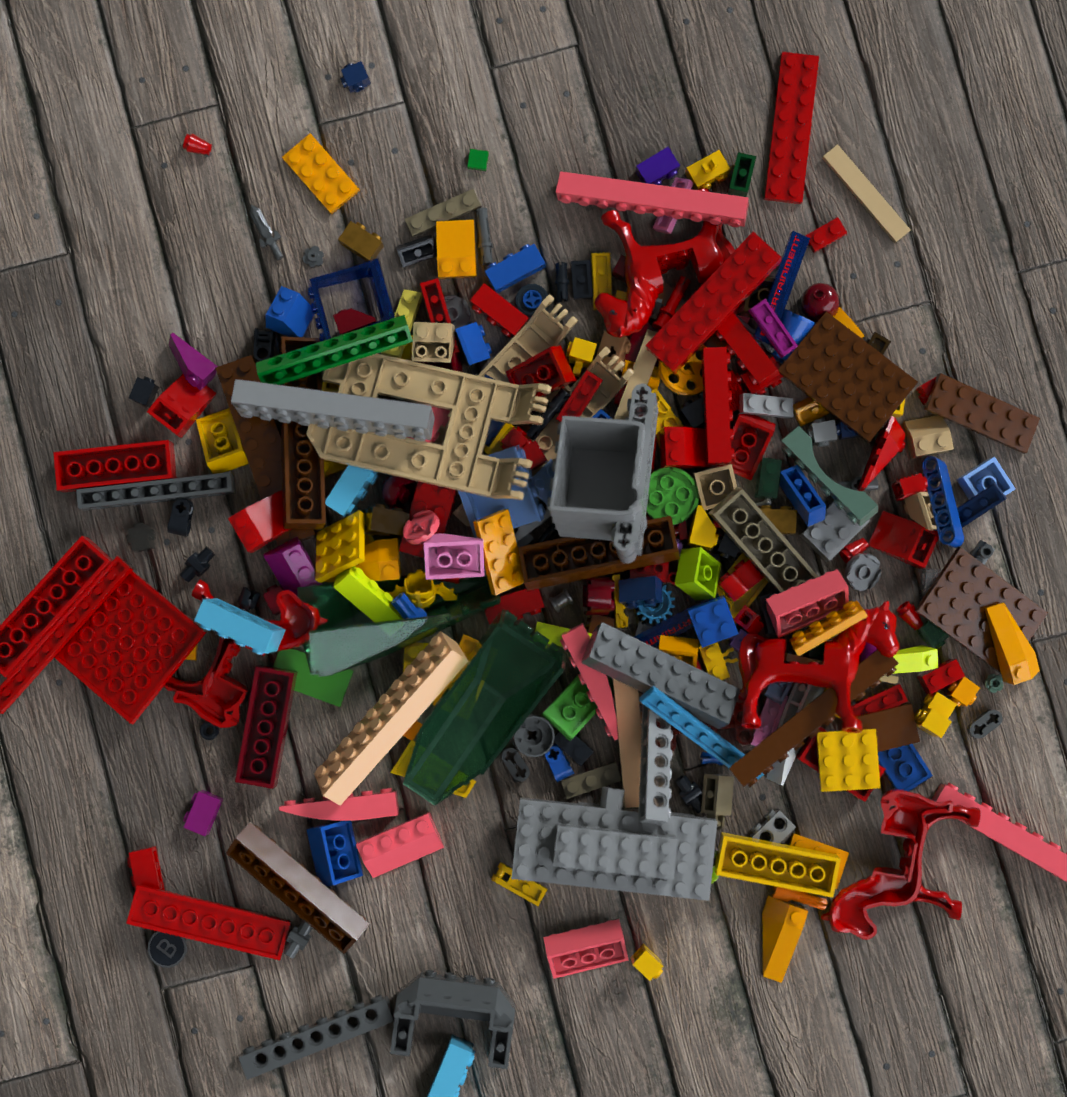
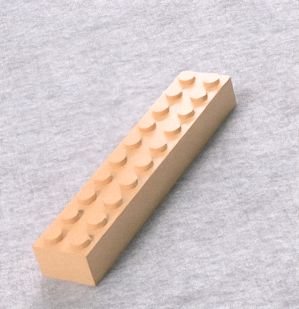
(390, 718)

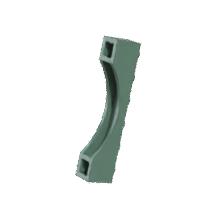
(855, 503)

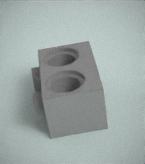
(775, 834)

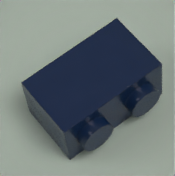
(640, 591)

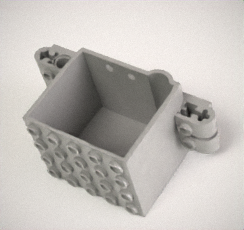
(606, 475)

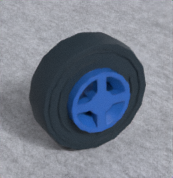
(531, 294)

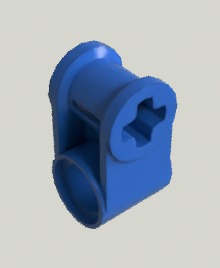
(559, 765)

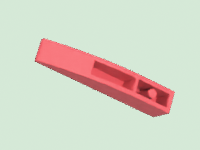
(576, 642)
(359, 807)

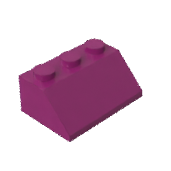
(292, 565)

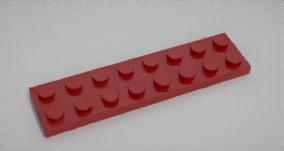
(791, 128)
(208, 922)

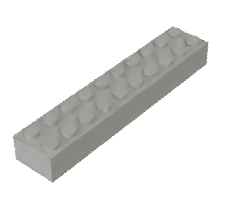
(333, 410)

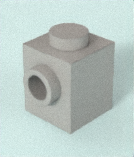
(822, 432)

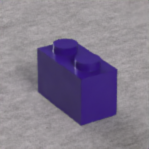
(658, 167)

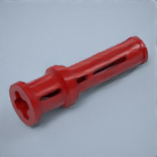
(668, 310)

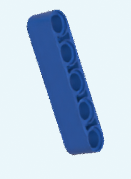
(949, 507)

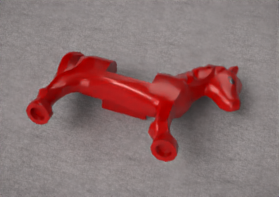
(645, 269)
(767, 664)
(219, 693)
(886, 886)

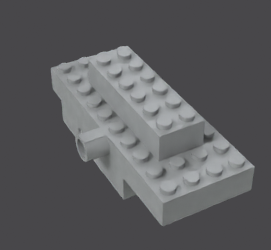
(613, 850)

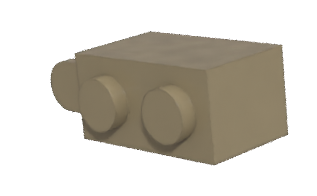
(717, 797)

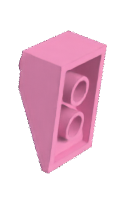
(453, 557)

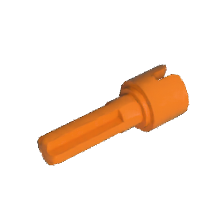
(802, 897)

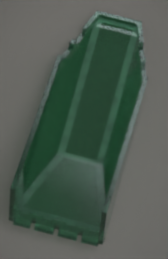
(354, 639)
(483, 707)

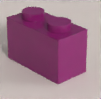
(203, 812)

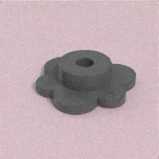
(312, 261)

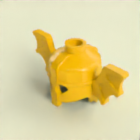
(423, 591)

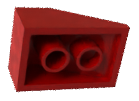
(546, 367)
(749, 443)
(683, 448)
(260, 522)

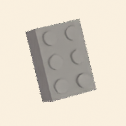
(831, 534)

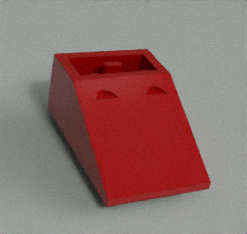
(181, 405)
(903, 540)

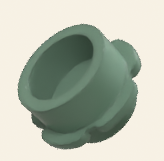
(989, 683)

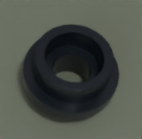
(203, 731)

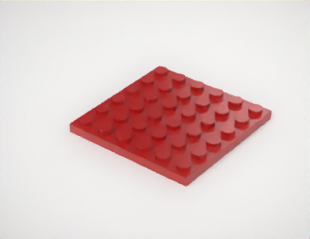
(131, 647)

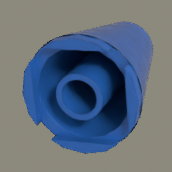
(798, 329)

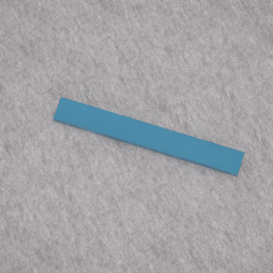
(691, 727)

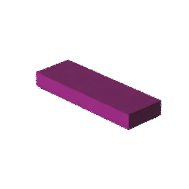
(773, 328)

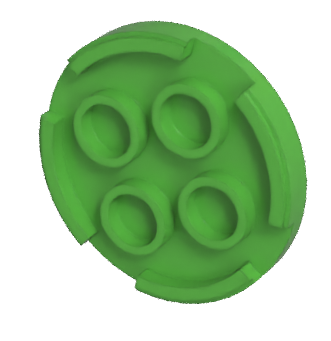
(672, 494)

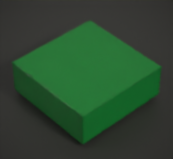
(478, 160)

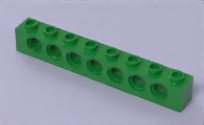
(334, 351)

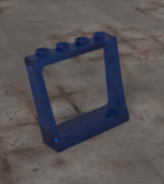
(365, 270)

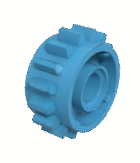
(660, 611)

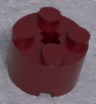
(598, 596)

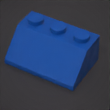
(334, 852)

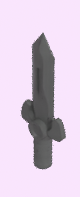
(266, 232)

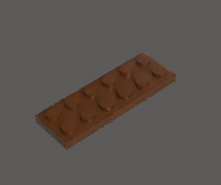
(982, 413)

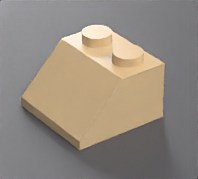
(928, 436)

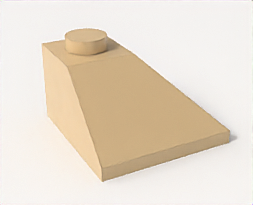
(920, 510)

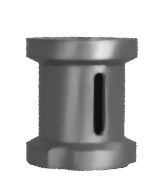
(561, 600)

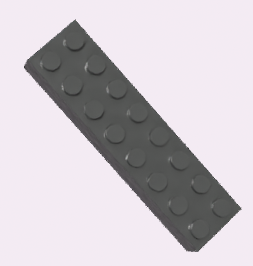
(644, 666)

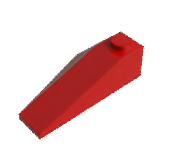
(887, 445)

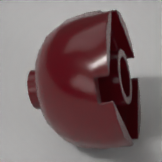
(818, 300)
(398, 491)

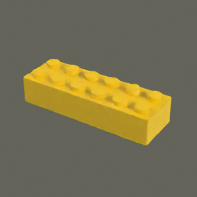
(777, 864)

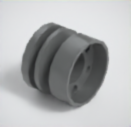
(540, 743)

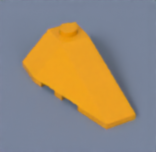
(381, 560)
(1013, 651)
(780, 935)

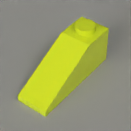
(916, 659)

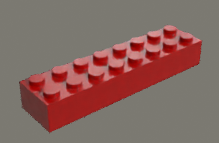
(713, 302)
(49, 601)

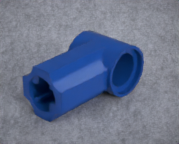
(406, 607)

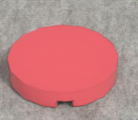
(421, 527)

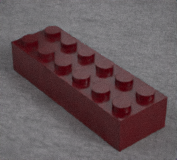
(266, 727)

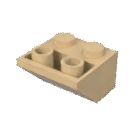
(433, 342)

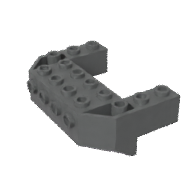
(455, 998)

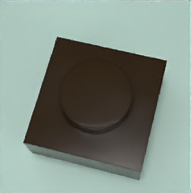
(879, 342)

